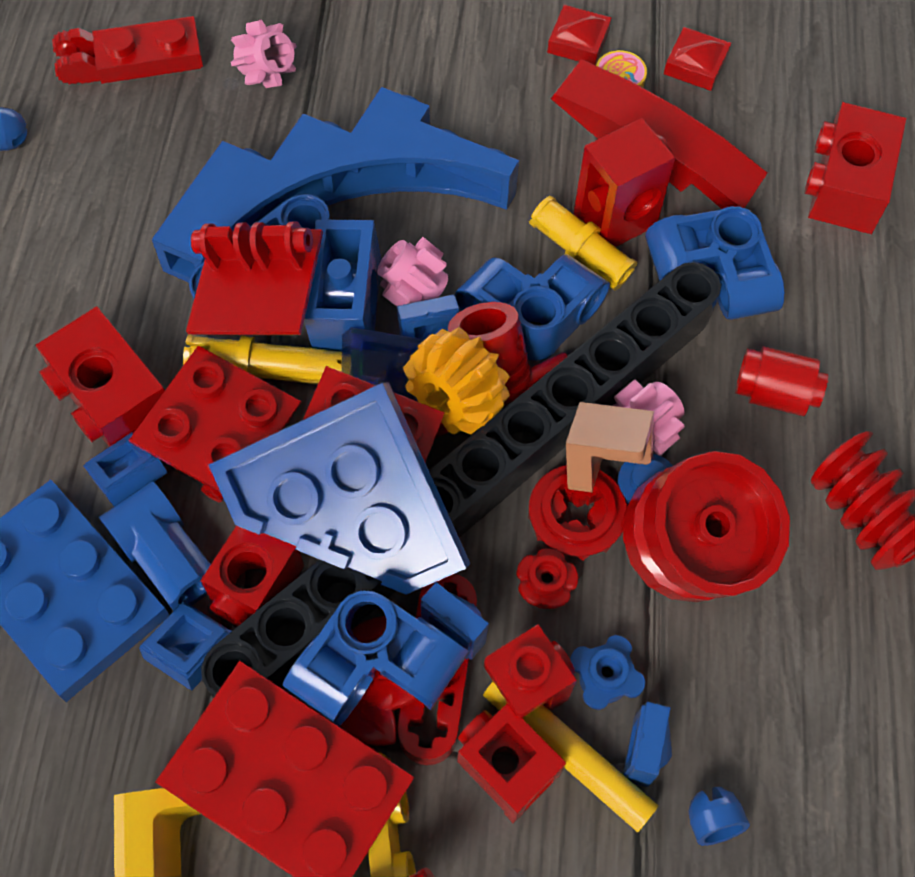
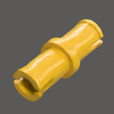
(582, 242)

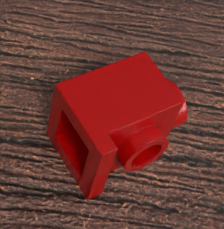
(536, 761)

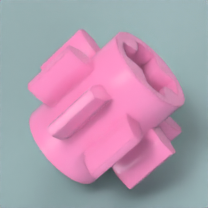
(263, 54)
(412, 272)
(666, 409)

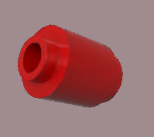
(781, 380)

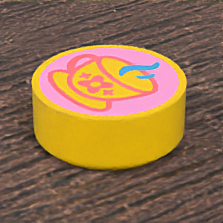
(625, 65)

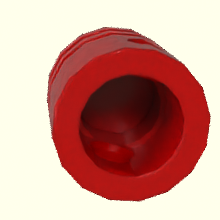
(501, 334)

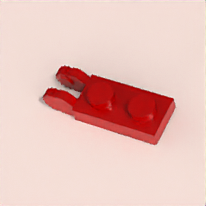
(127, 51)

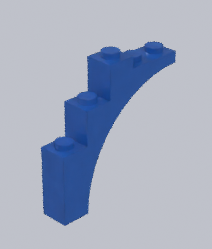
(384, 153)

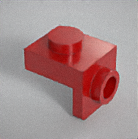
(532, 672)

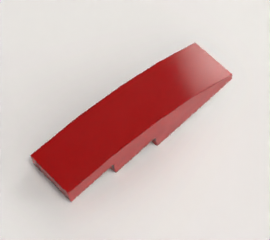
(703, 158)

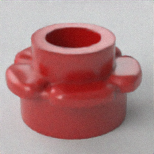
(543, 594)

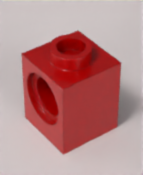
(244, 552)

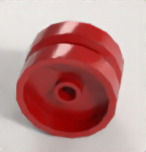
(707, 528)

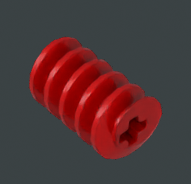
(869, 501)

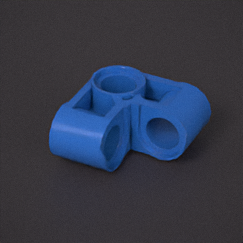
(745, 270)
(558, 298)
(340, 668)

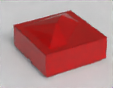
(579, 34)
(697, 58)

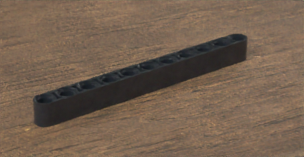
(492, 449)

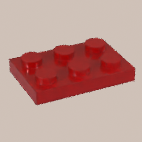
(284, 779)

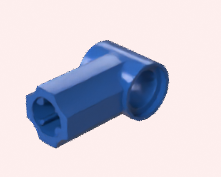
(153, 536)

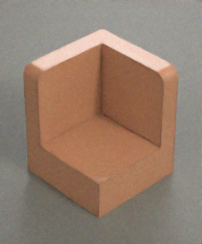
(606, 434)

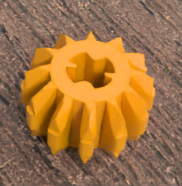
(457, 379)

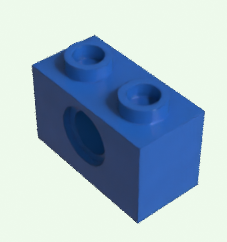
(343, 282)

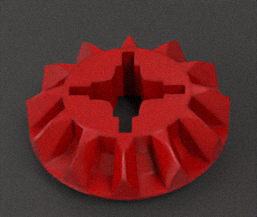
(572, 538)

